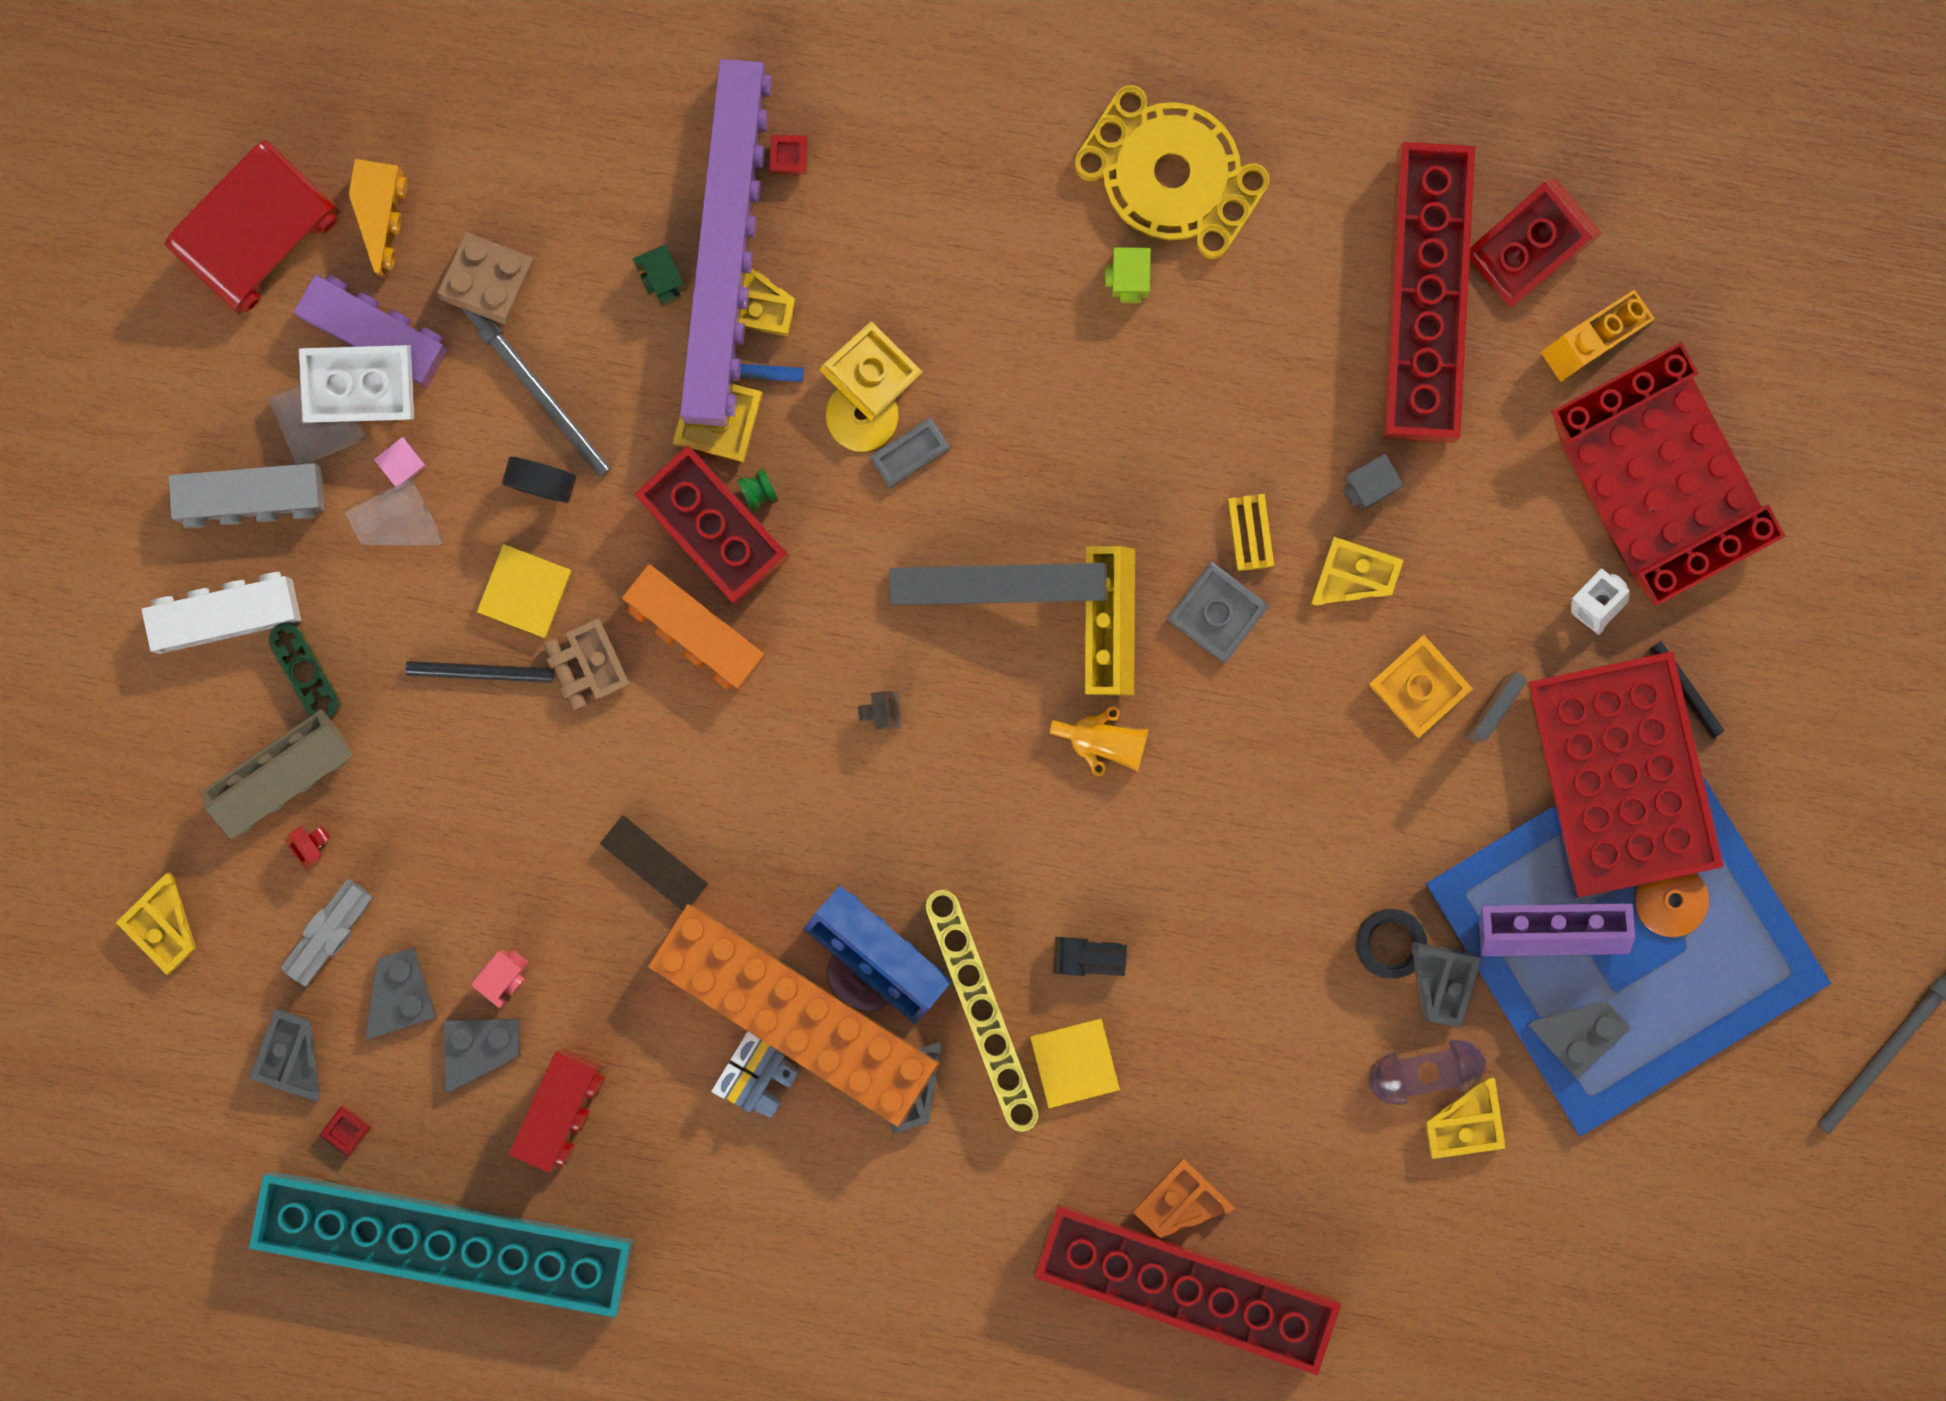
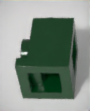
(660, 274)

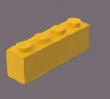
(1111, 625)

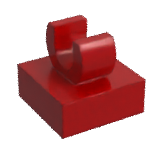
(306, 846)

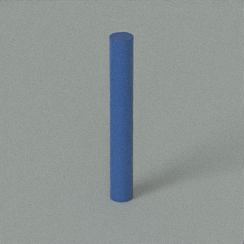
(768, 372)

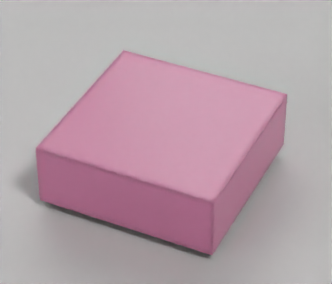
(400, 462)

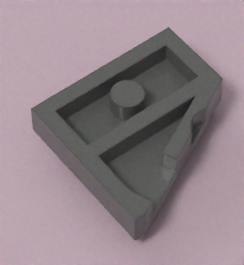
(1444, 982)
(398, 994)
(1580, 1034)
(288, 1056)

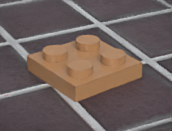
(485, 278)

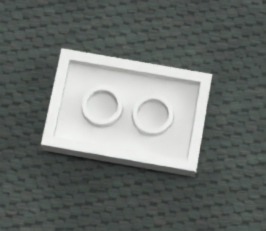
(356, 383)

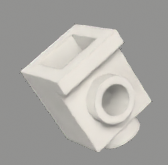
(1600, 587)

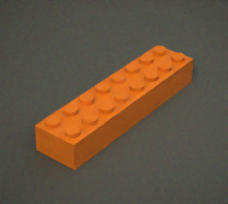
(794, 1015)

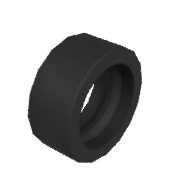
(539, 479)
(1363, 942)

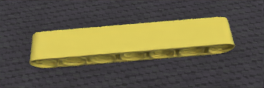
(982, 1029)

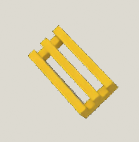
(1246, 501)

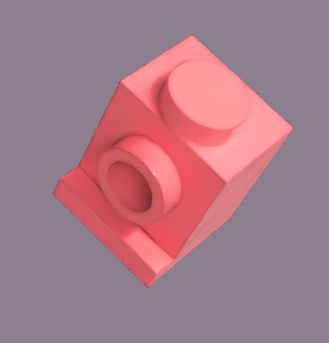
(501, 977)

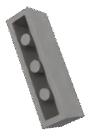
(246, 493)

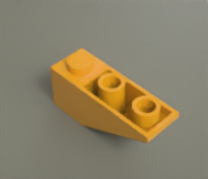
(375, 200)
(1597, 335)

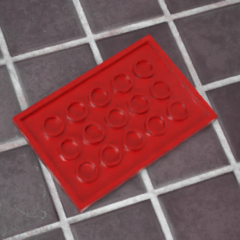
(1625, 774)

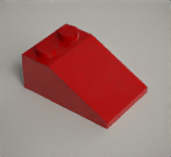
(1533, 242)

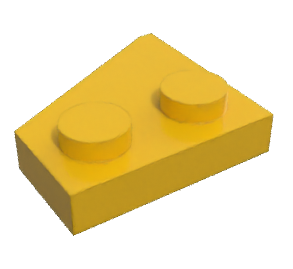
(768, 308)
(160, 925)

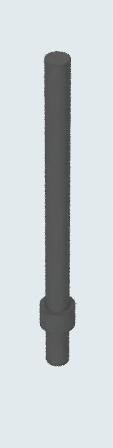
(492, 334)
(1886, 1054)

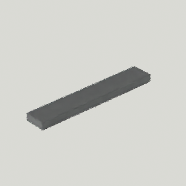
(998, 584)

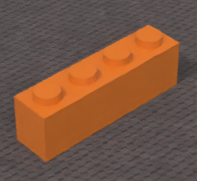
(694, 627)

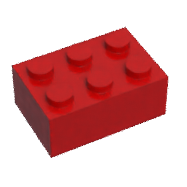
(558, 1111)

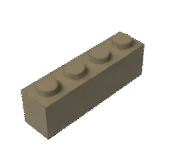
(276, 774)

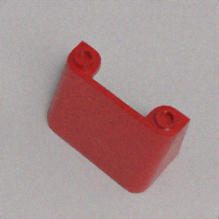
(250, 225)

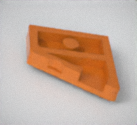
(1181, 1201)

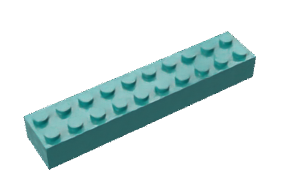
(441, 1243)

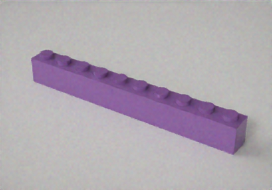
(724, 243)

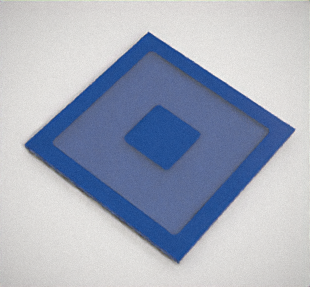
(1676, 993)

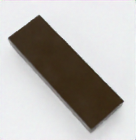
(654, 863)

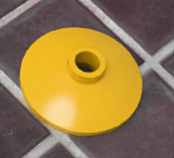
(855, 433)

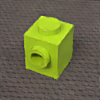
(1129, 274)

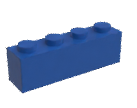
(877, 954)

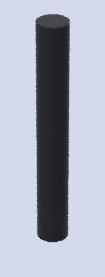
(1693, 698)

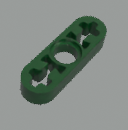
(299, 644)

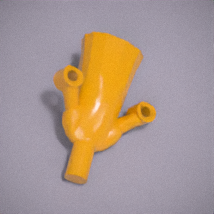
(1094, 738)

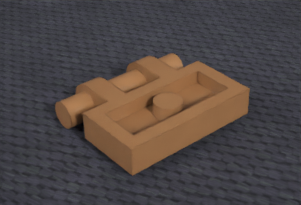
(597, 659)

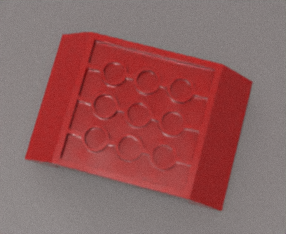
(1663, 476)

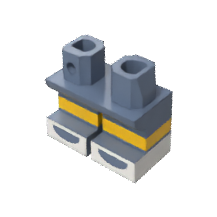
(745, 1088)

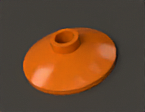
(1661, 917)

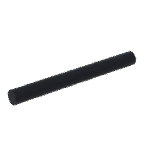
(476, 671)

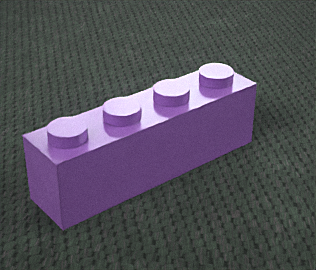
(362, 324)
(1556, 929)

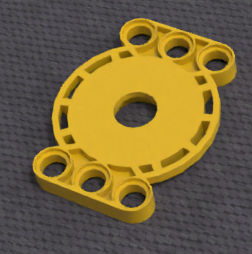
(1199, 198)

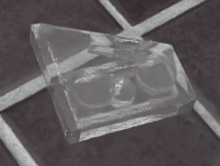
(394, 518)

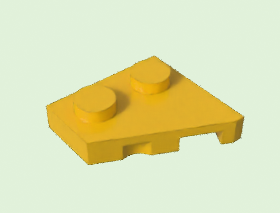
(1355, 573)
(1467, 1124)

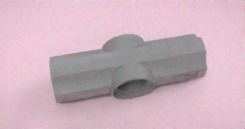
(327, 932)

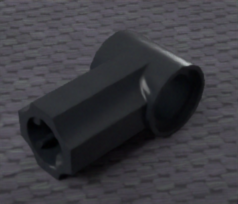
(1080, 957)

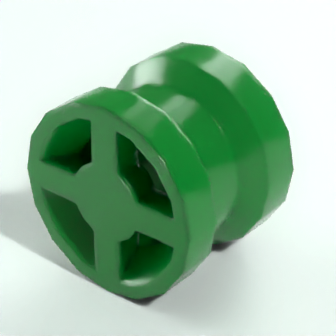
(757, 490)

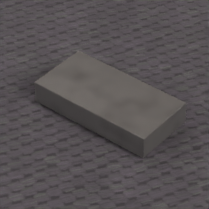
(910, 452)

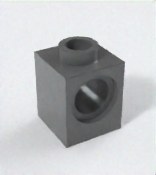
(1372, 483)

